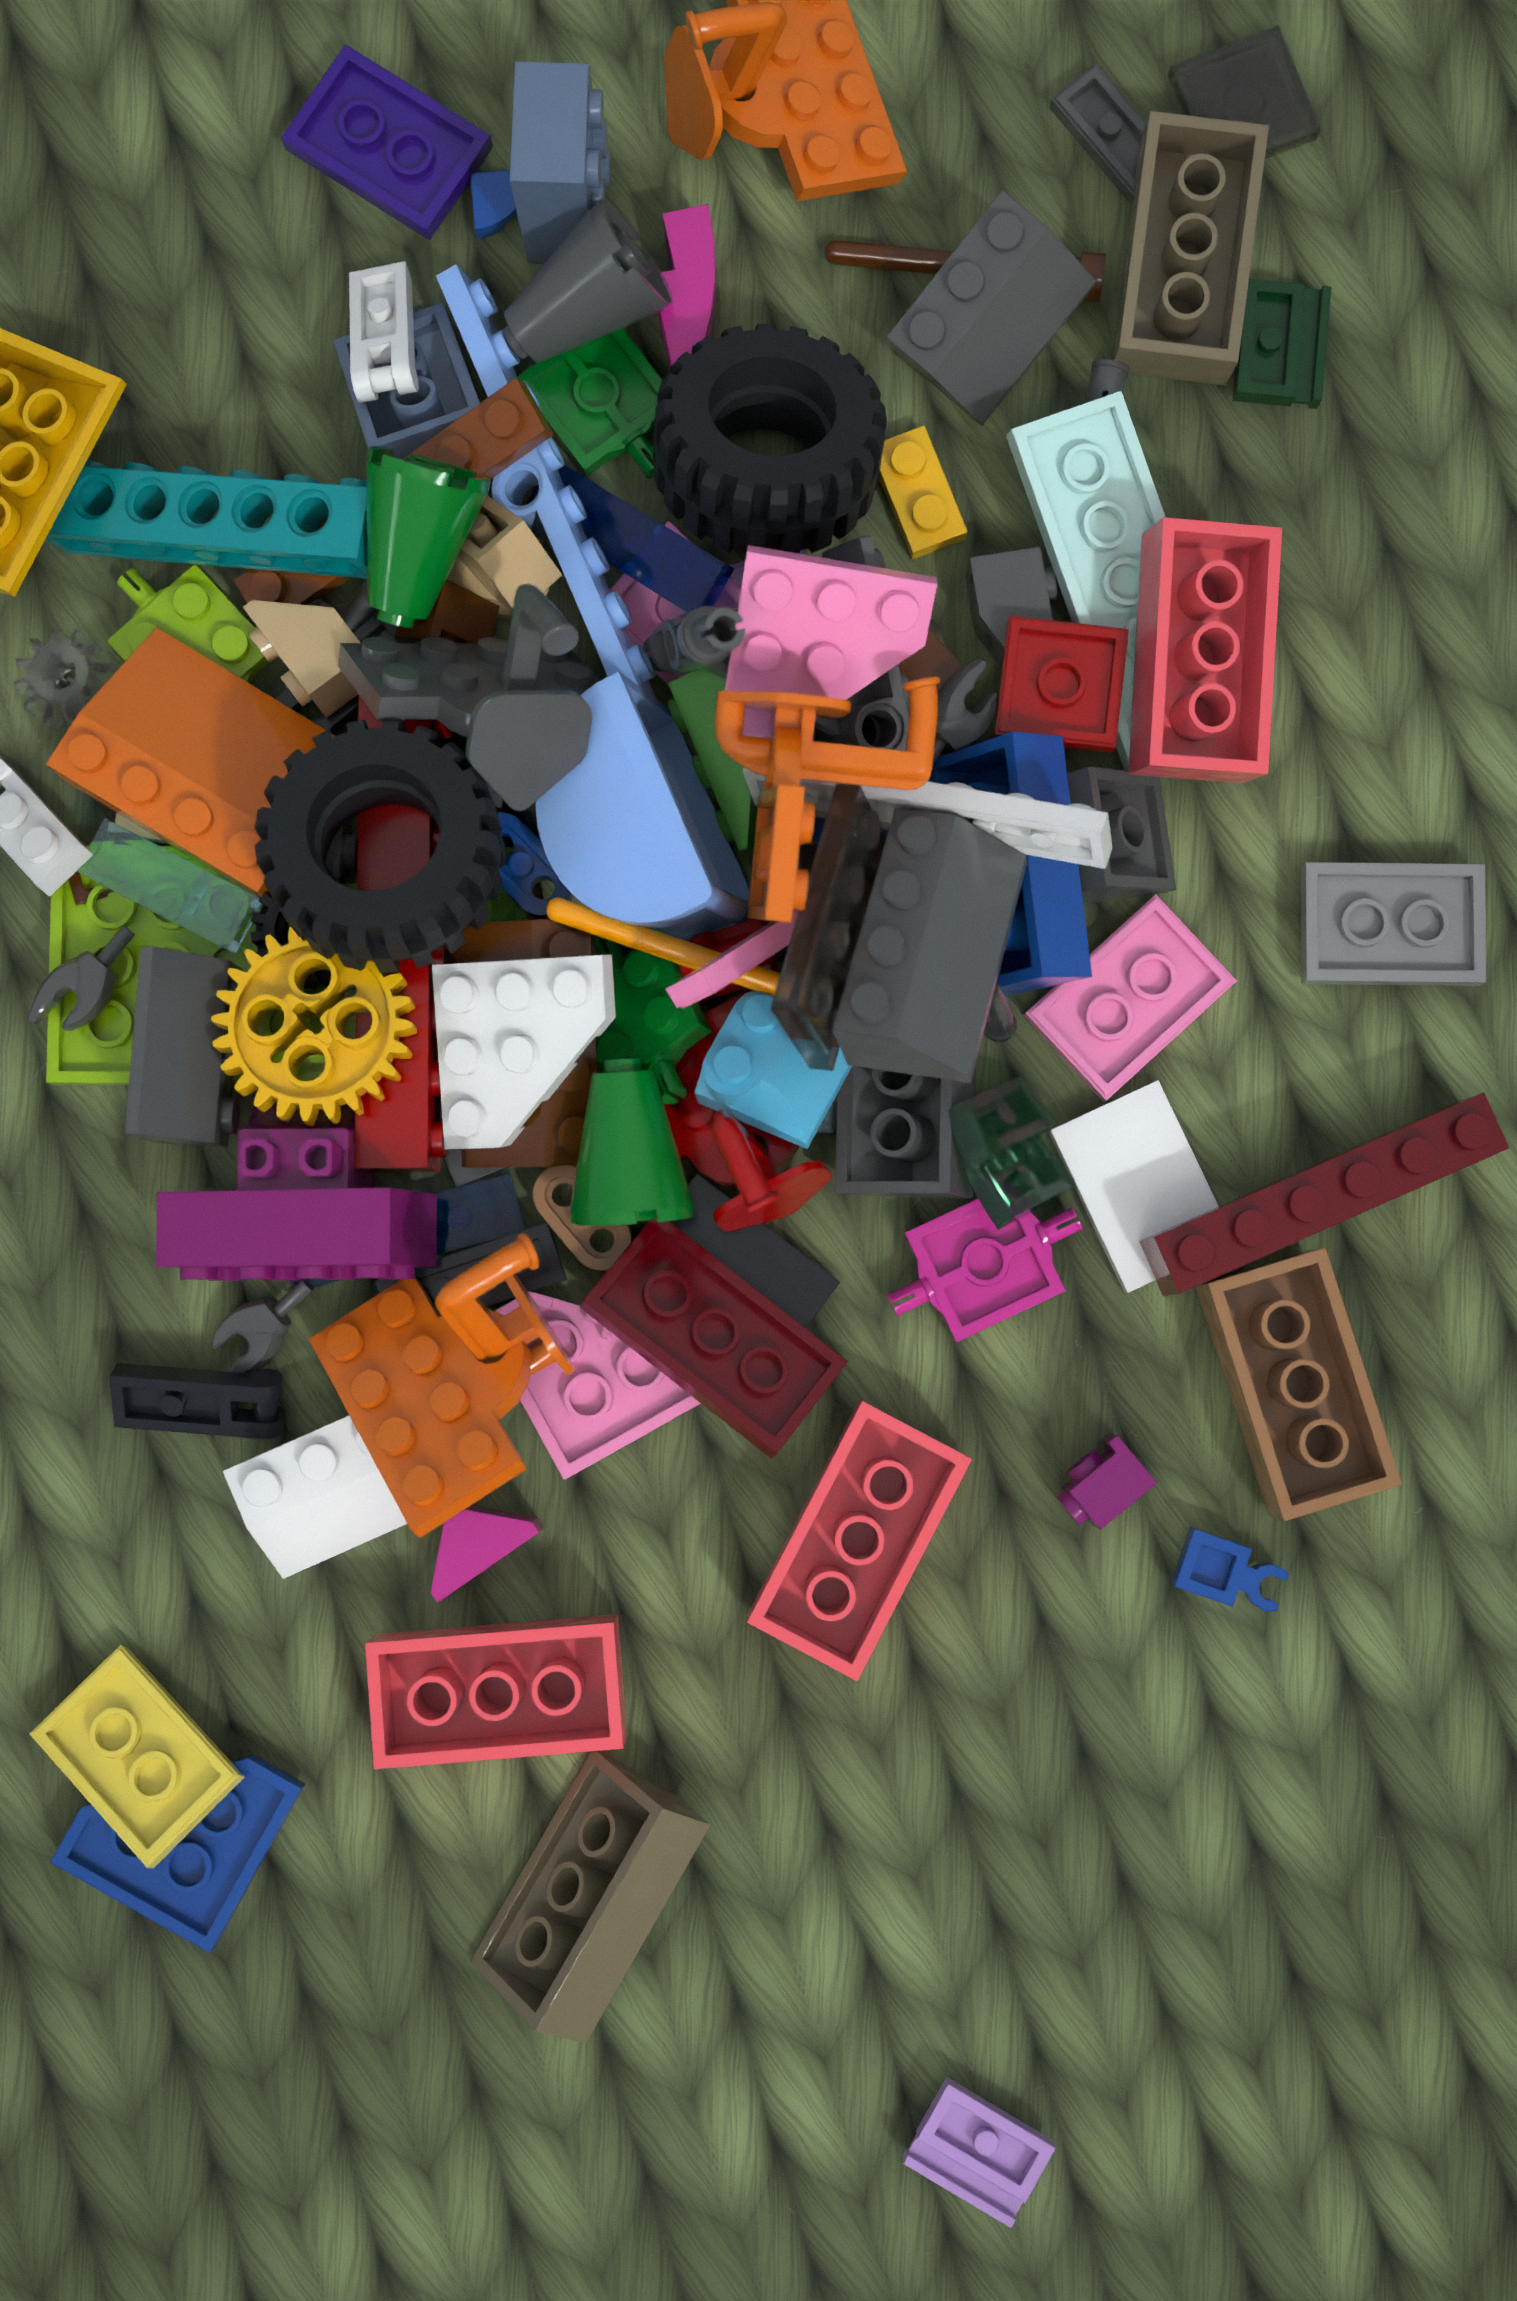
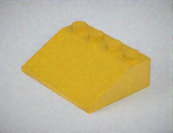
(47, 431)

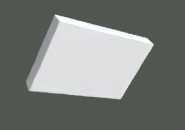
(1133, 1176)

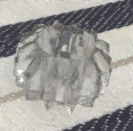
(50, 666)

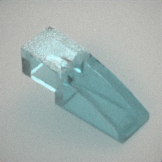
(170, 886)

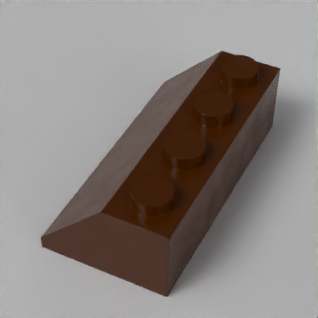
(556, 1126)

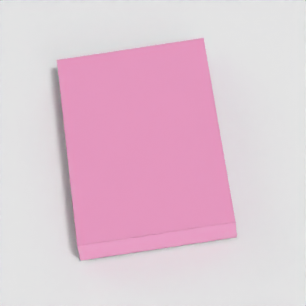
(1141, 995)

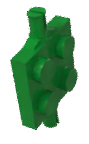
(599, 401)
(647, 1019)

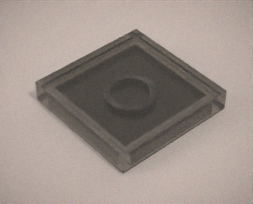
(1249, 84)

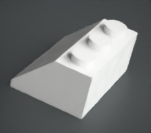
(313, 1497)

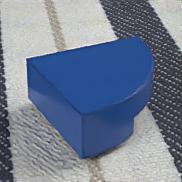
(491, 202)

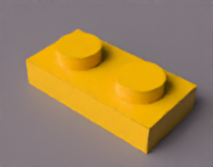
(919, 494)

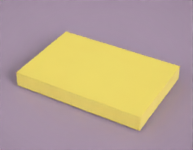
(137, 1756)

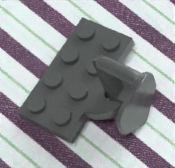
(508, 697)

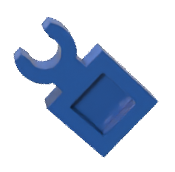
(1220, 1568)

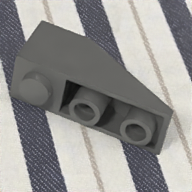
(1005, 587)

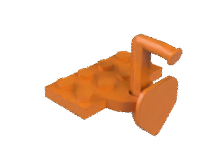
(783, 81)
(792, 755)
(437, 1386)

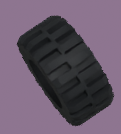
(780, 385)
(365, 772)

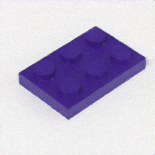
(387, 142)

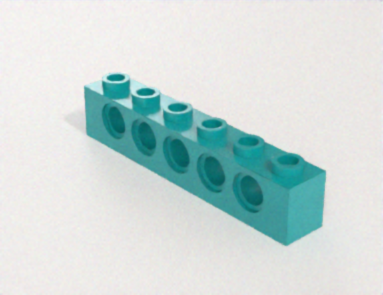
(119, 517)

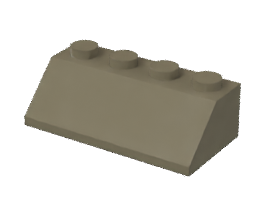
(588, 1897)

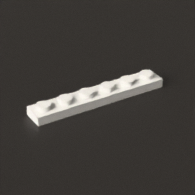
(1031, 826)

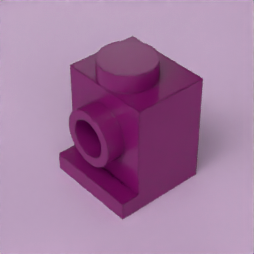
(1104, 1483)

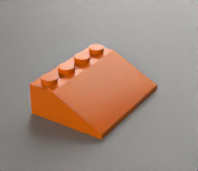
(184, 753)

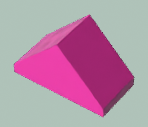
(475, 1542)

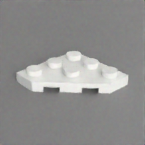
(512, 1038)

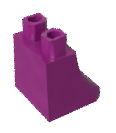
(298, 1155)

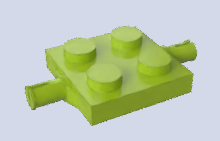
(193, 614)

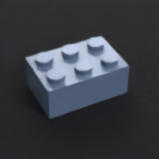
(556, 152)

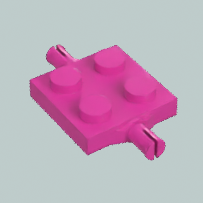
(980, 1271)

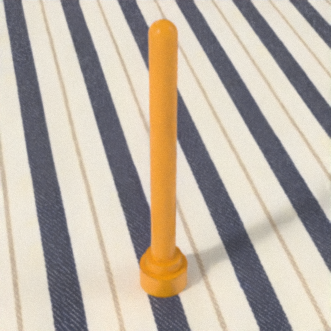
(652, 942)

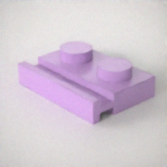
(978, 2152)

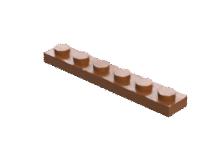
(481, 441)

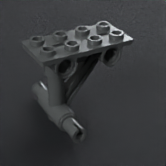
(709, 634)

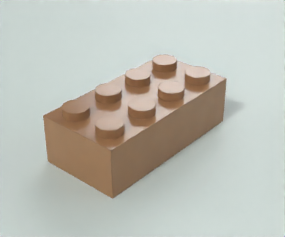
(1298, 1385)

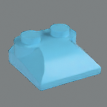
(762, 1076)

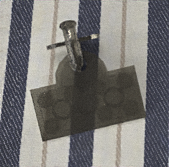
(830, 928)

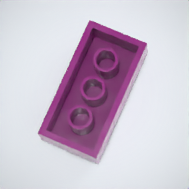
(297, 1234)

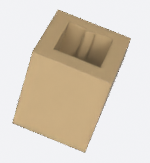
(309, 646)

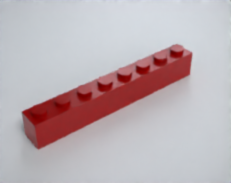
(406, 1126)

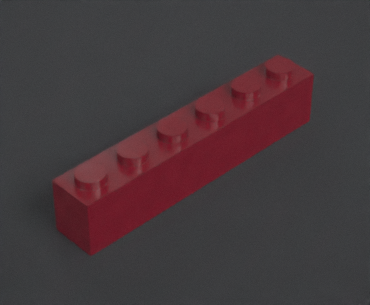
(1323, 1195)

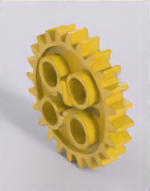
(351, 1064)

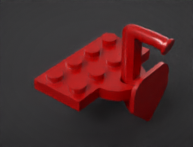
(731, 1154)

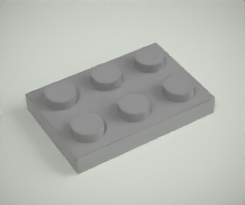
(1393, 924)

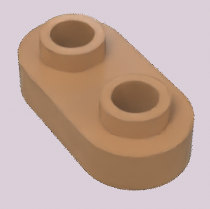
(575, 1237)

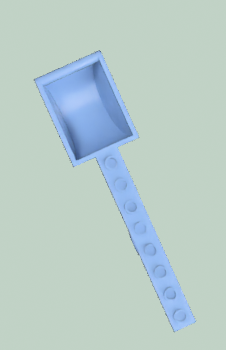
(632, 819)

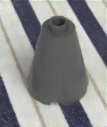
(586, 288)

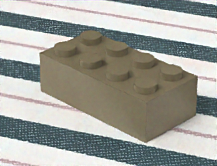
(1189, 247)

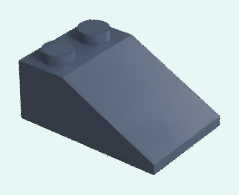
(443, 392)

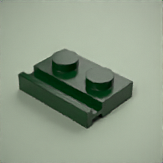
(1283, 344)

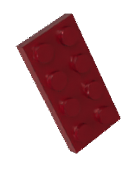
(714, 1335)

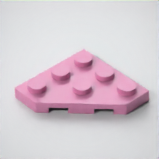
(822, 627)
(606, 1399)

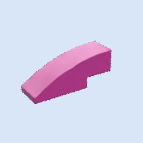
(690, 280)

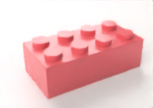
(1205, 650)
(858, 1540)
(496, 1691)

